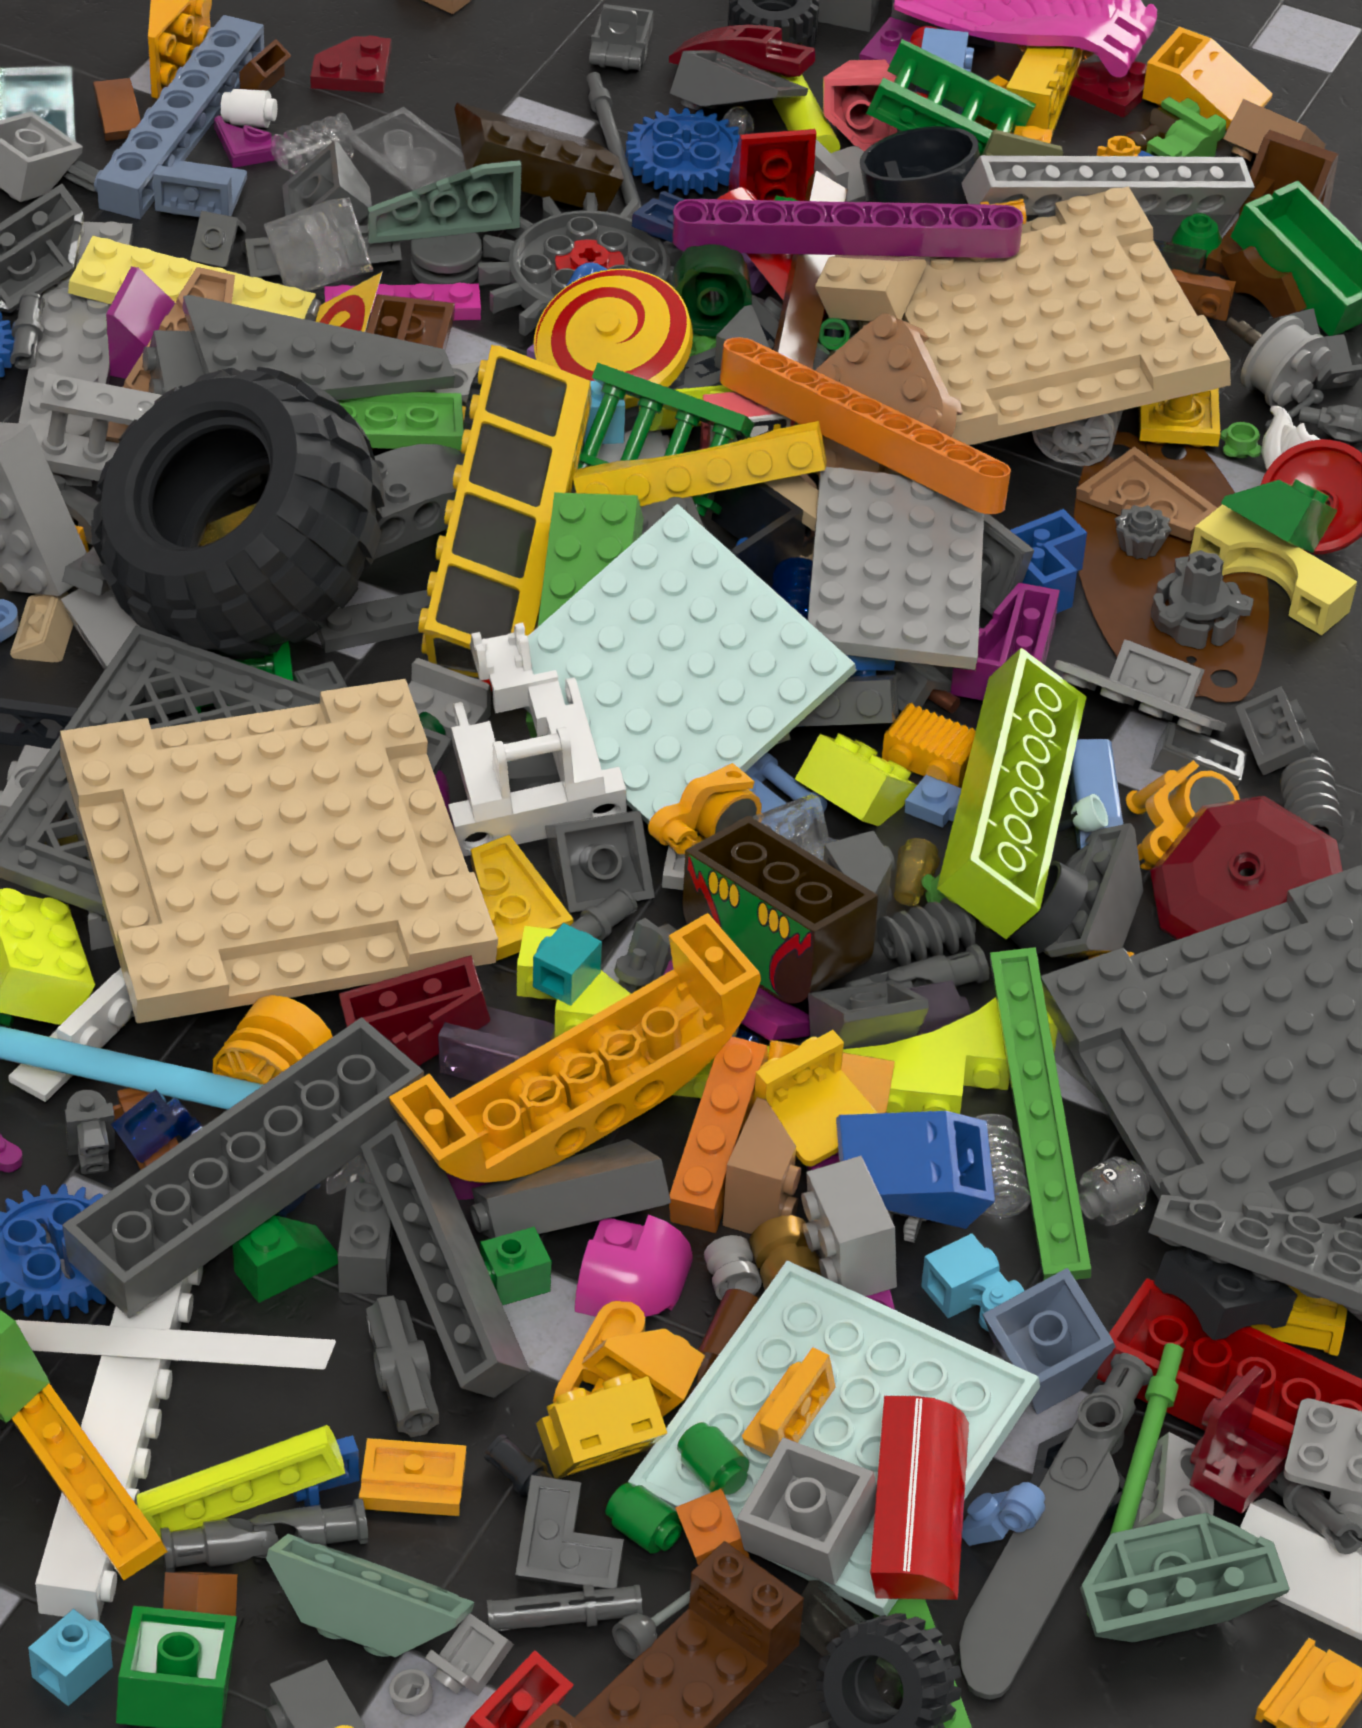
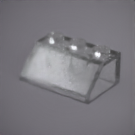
(408, 149)

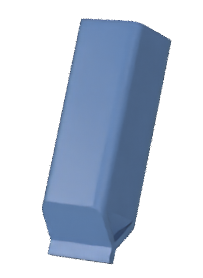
(1095, 774)

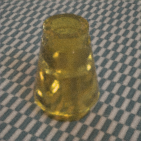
(913, 863)

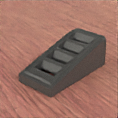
(1181, 746)

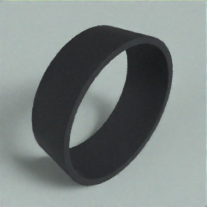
(1060, 903)

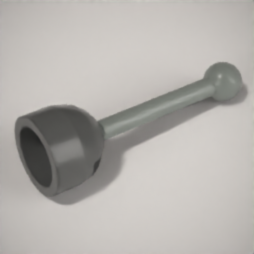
(638, 1631)

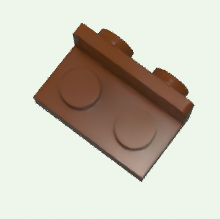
(1207, 294)

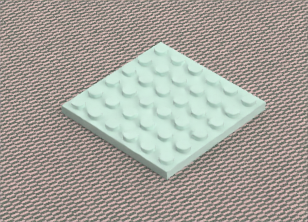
(684, 661)
(871, 1357)

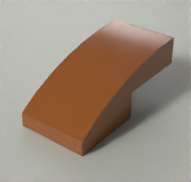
(116, 107)

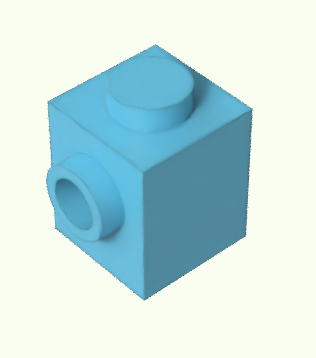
(71, 1656)

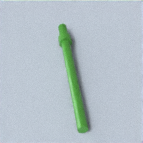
(1160, 1395)

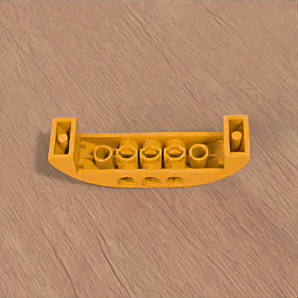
(594, 1072)

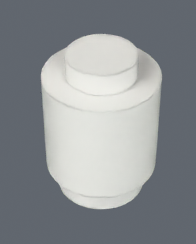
(248, 108)

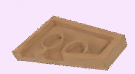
(1143, 482)

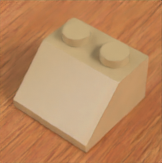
(868, 285)

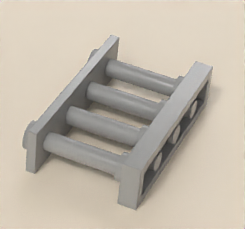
(104, 403)

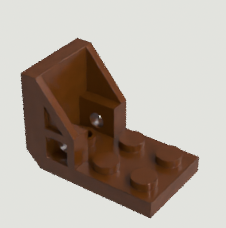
(1278, 164)

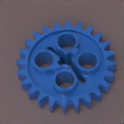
(683, 150)
(31, 1265)

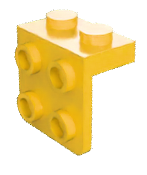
(809, 1094)

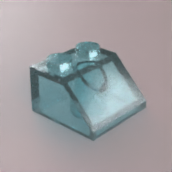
(42, 91)

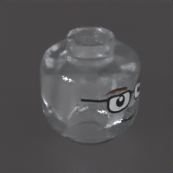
(1113, 1191)

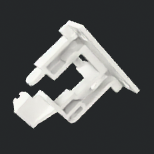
(484, 761)

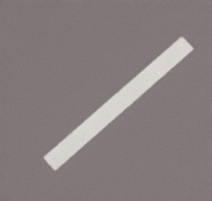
(177, 1344)

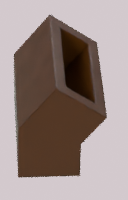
(264, 68)

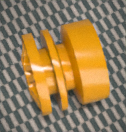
(270, 1040)

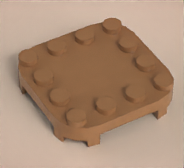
(894, 368)

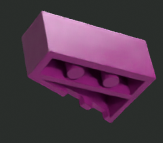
(1021, 621)

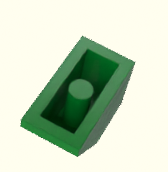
(281, 1256)

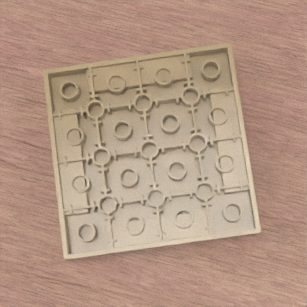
(1065, 325)
(273, 852)

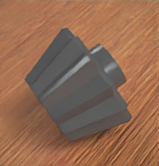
(1141, 531)

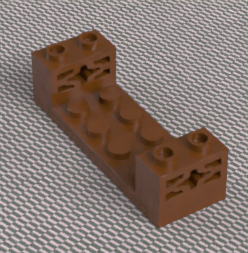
(708, 1659)

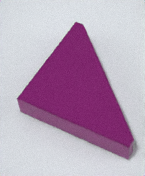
(244, 145)

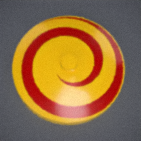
(618, 321)

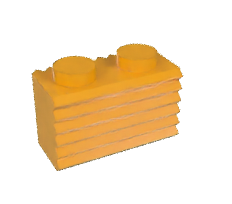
(929, 745)

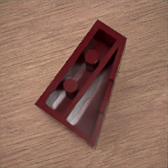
(417, 1004)

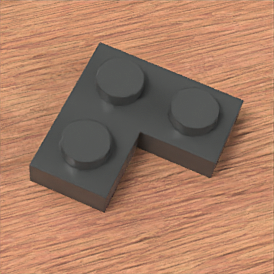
(551, 1547)

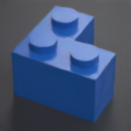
(1057, 555)

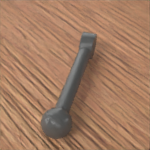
(1314, 397)

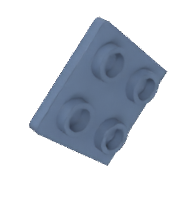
(196, 187)

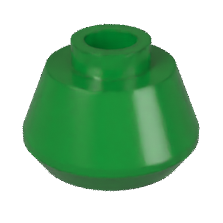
(1198, 232)

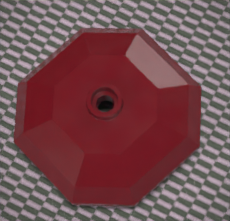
(1199, 873)

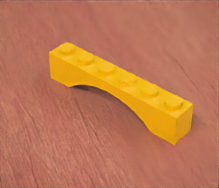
(728, 466)

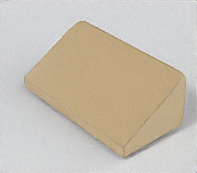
(43, 629)

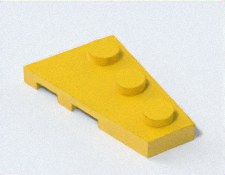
(514, 894)

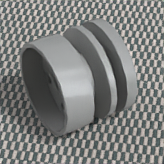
(1079, 441)

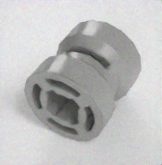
(731, 1261)

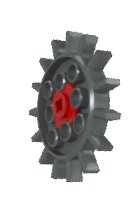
(550, 251)

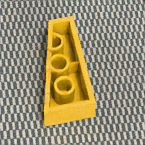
(1045, 79)

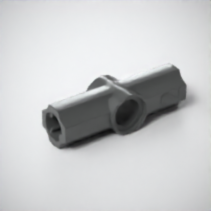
(402, 1366)

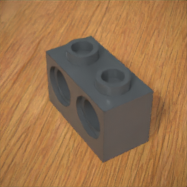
(365, 1241)

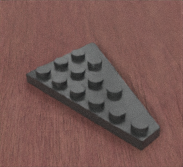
(323, 355)
(1272, 1244)

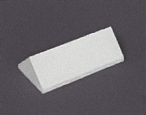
(1319, 1577)

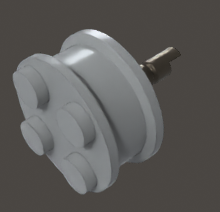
(1281, 359)

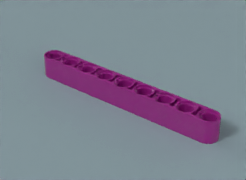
(849, 228)

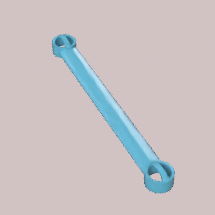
(123, 1069)

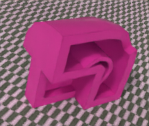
(633, 1266)

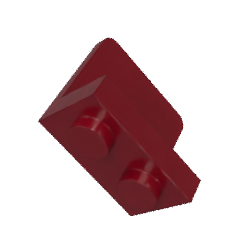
(1231, 1458)

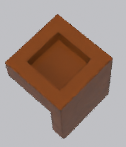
(201, 1592)

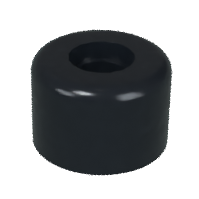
(919, 166)

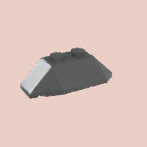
(39, 246)
(1111, 898)

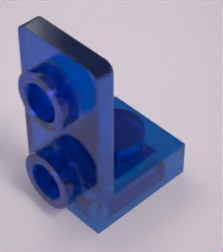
(153, 1124)

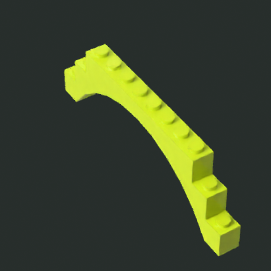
(926, 1069)

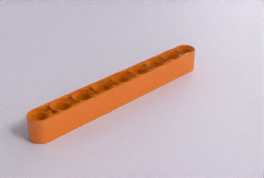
(866, 425)

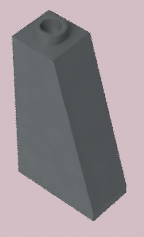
(573, 1192)

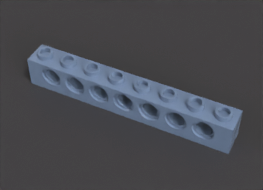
(178, 116)

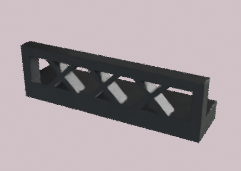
(34, 722)

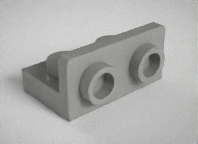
(437, 688)

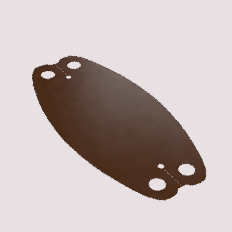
(1124, 587)

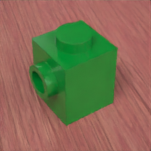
(517, 1265)

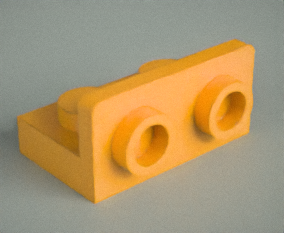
(792, 1403)

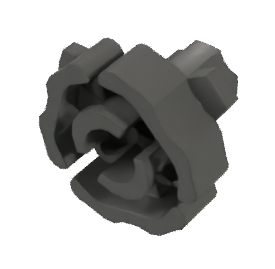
(1196, 599)

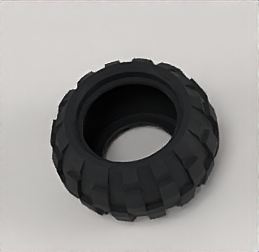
(291, 554)

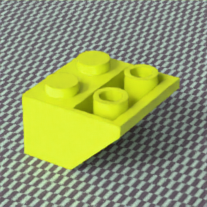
(856, 778)

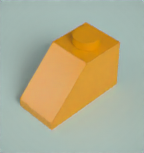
(656, 1354)

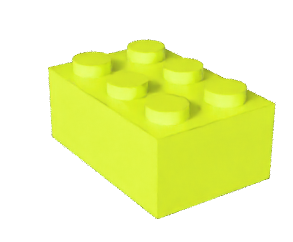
(40, 959)

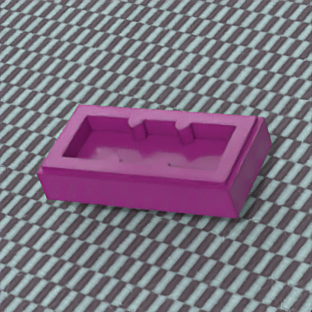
(887, 40)

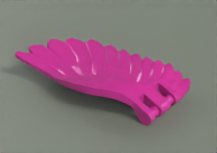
(1106, 27)

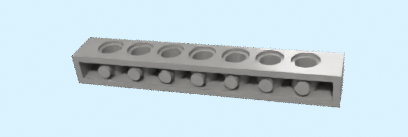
(1157, 182)

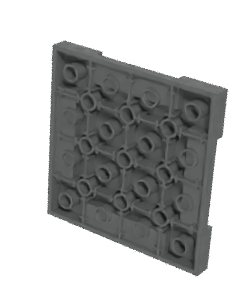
(1234, 1053)

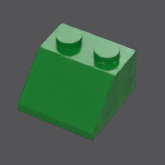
(1288, 511)
(175, 1669)

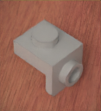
(470, 1656)

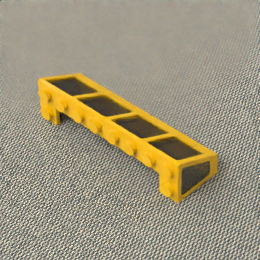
(497, 535)

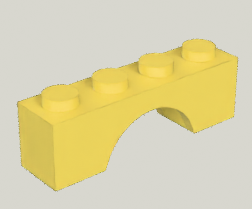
(1316, 590)

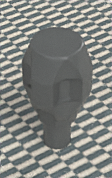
(1338, 421)

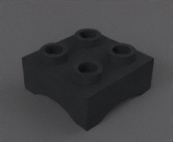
(1223, 1294)

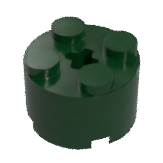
(712, 285)

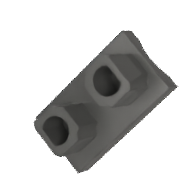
(646, 956)
(90, 1130)

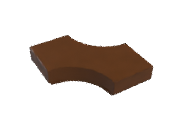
(1255, 277)

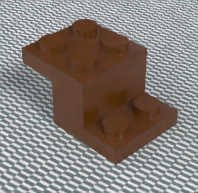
(412, 320)

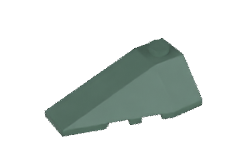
(460, 204)

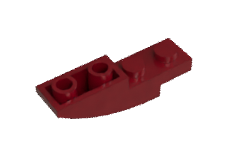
(754, 45)

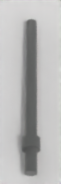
(601, 104)

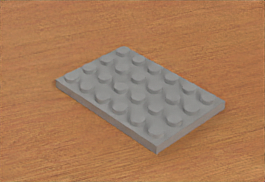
(895, 570)

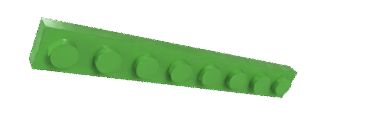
(1040, 1114)

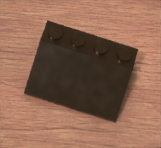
(550, 159)

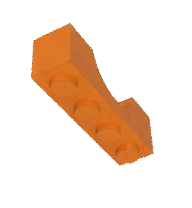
(720, 1118)

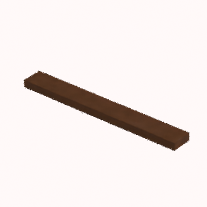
(802, 305)

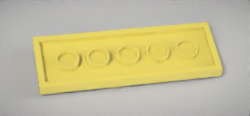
(108, 262)

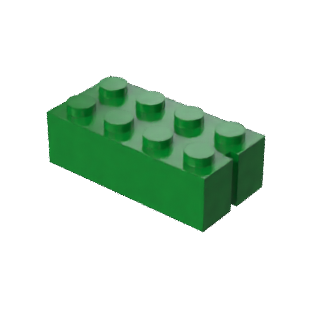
(1304, 238)

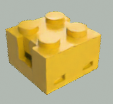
(600, 1426)

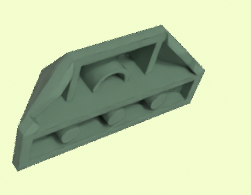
(1179, 1578)
(362, 1599)

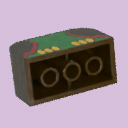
(780, 908)

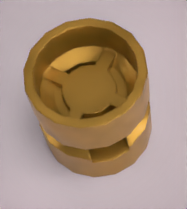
(781, 1241)

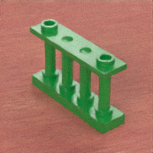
(946, 81)
(651, 400)

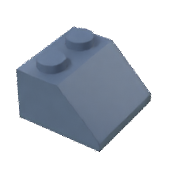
(1051, 1335)

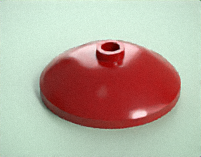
(1335, 471)

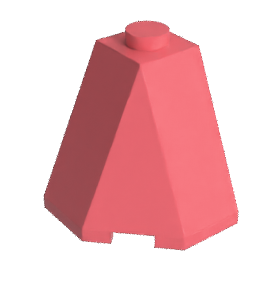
(848, 96)

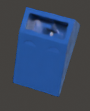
(923, 1162)

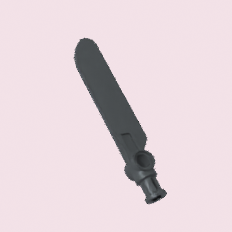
(1043, 1558)

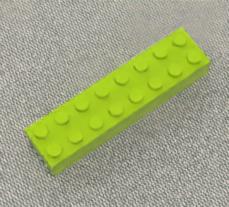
(1012, 794)

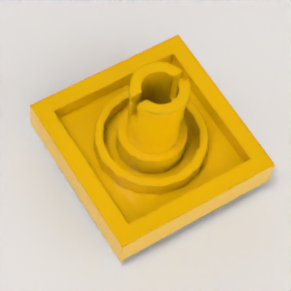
(1182, 420)

